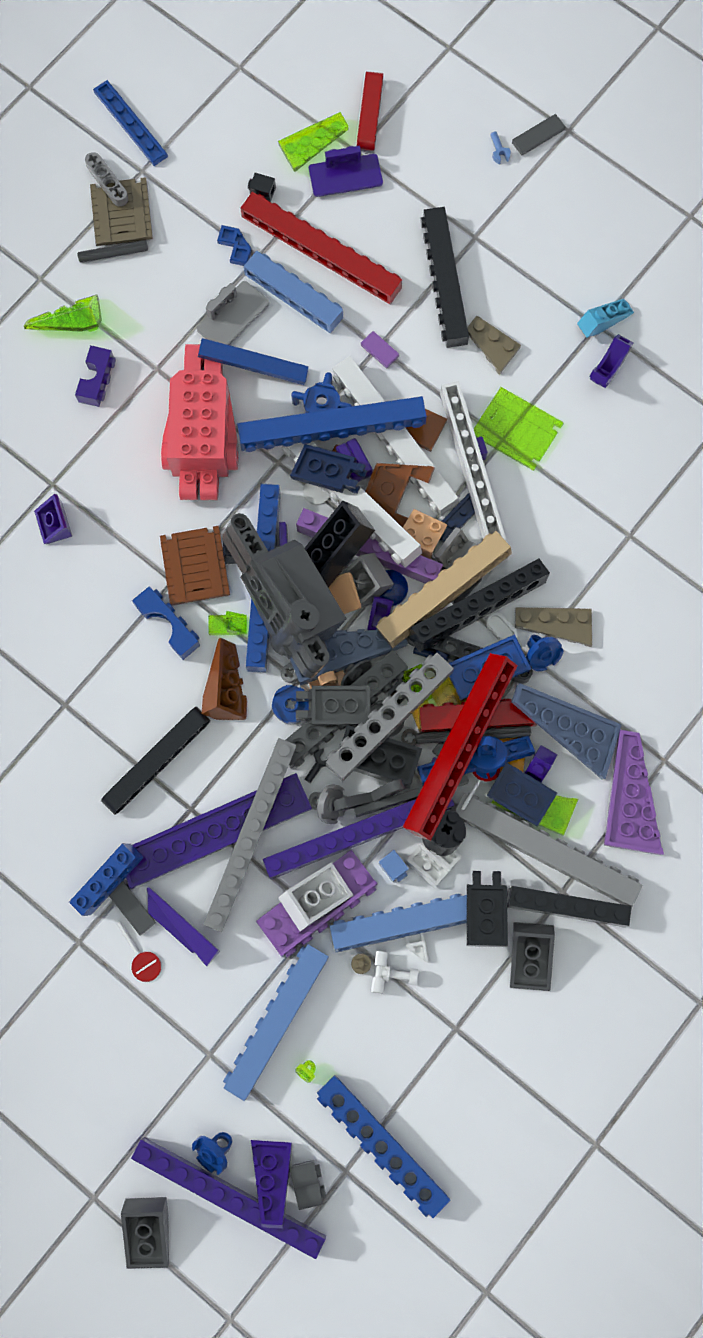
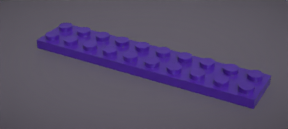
(211, 832)

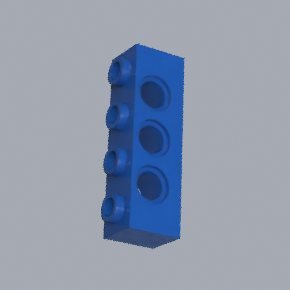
(106, 879)

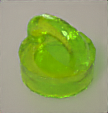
(304, 1073)

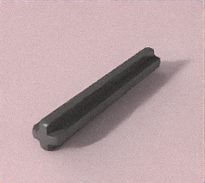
(112, 251)

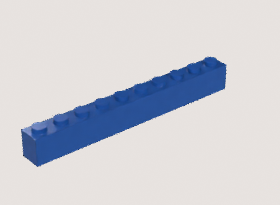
(332, 424)
(267, 530)

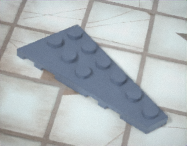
(350, 648)
(576, 729)

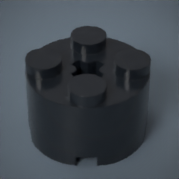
(448, 834)

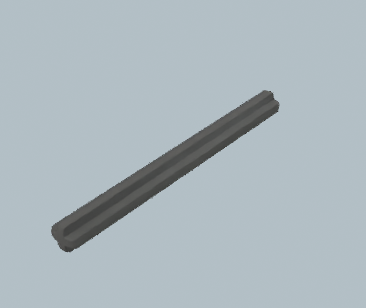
(500, 733)

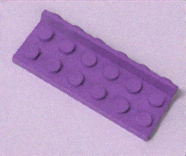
(283, 931)

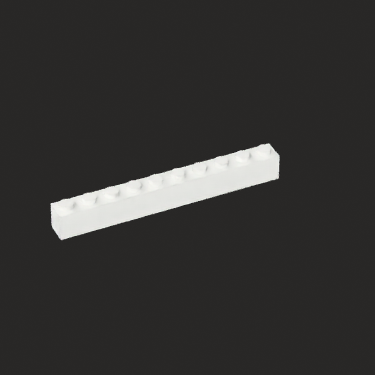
(397, 441)
(471, 460)
(387, 532)

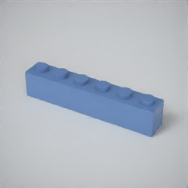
(293, 291)

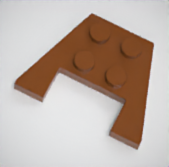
(389, 485)

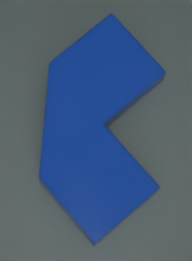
(233, 237)

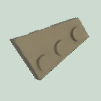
(493, 343)

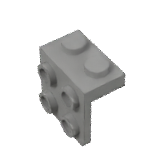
(453, 548)

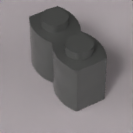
(306, 1184)

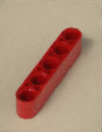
(370, 111)

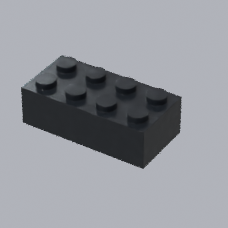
(338, 541)
(389, 761)

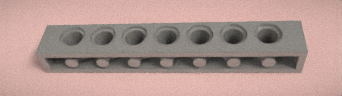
(442, 671)

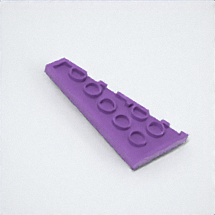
(631, 805)

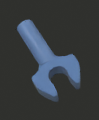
(499, 149)

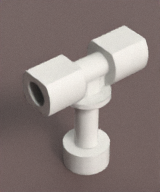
(383, 973)

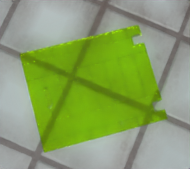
(517, 428)

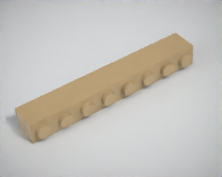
(444, 588)

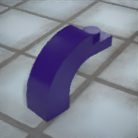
(611, 361)

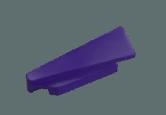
(180, 928)

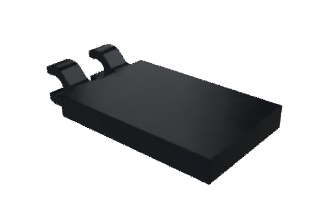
(486, 912)

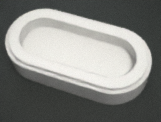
(500, 626)

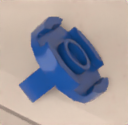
(543, 652)
(489, 755)
(210, 1154)

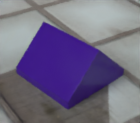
(52, 520)

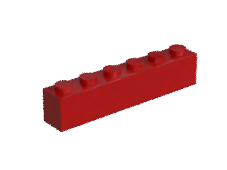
(443, 717)

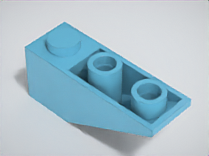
(603, 317)

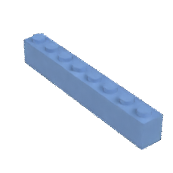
(398, 923)
(275, 1023)

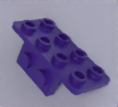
(345, 172)

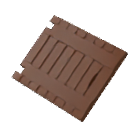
(194, 563)

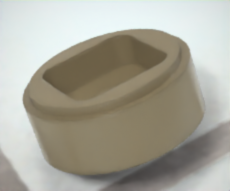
(361, 963)

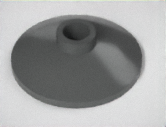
(355, 671)

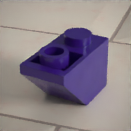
(541, 763)

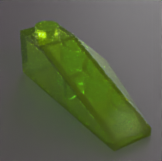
(79, 317)

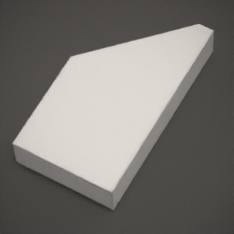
(417, 945)

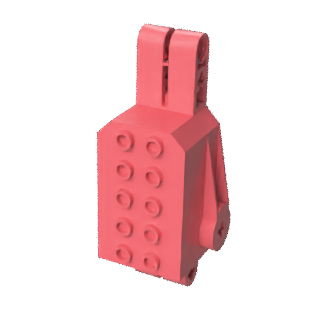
(200, 428)

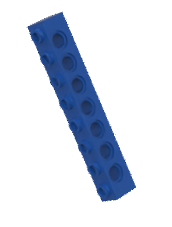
(438, 1197)

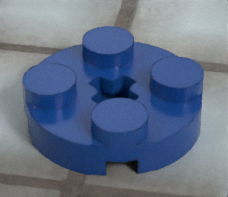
(280, 702)

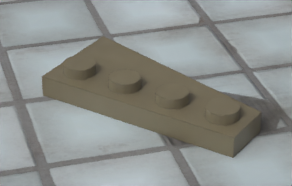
(562, 623)

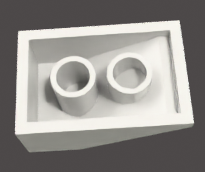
(315, 896)

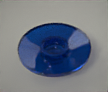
(399, 589)

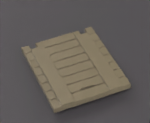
(121, 223)

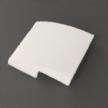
(431, 866)

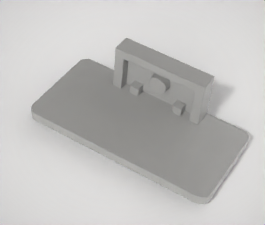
(231, 312)

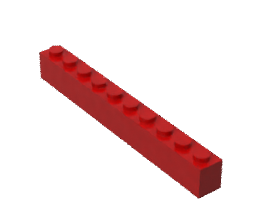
(321, 247)
(460, 746)

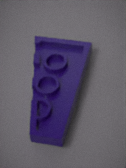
(272, 1175)

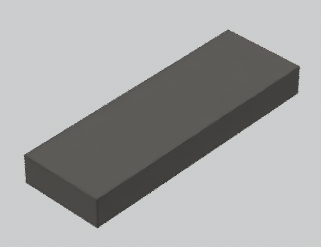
(538, 134)
(132, 908)

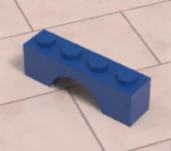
(151, 605)

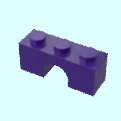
(93, 390)

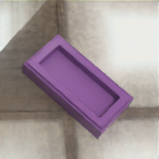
(379, 349)

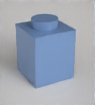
(394, 866)

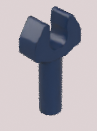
(425, 653)

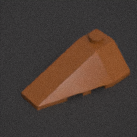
(223, 690)

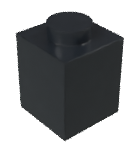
(262, 185)

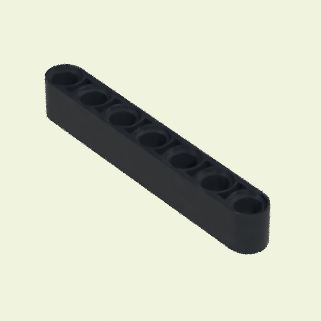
(461, 647)
(155, 760)

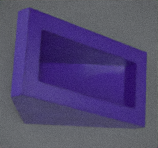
(380, 608)

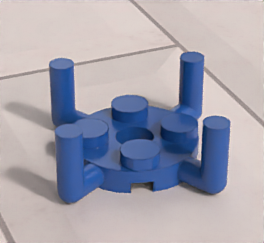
(321, 389)

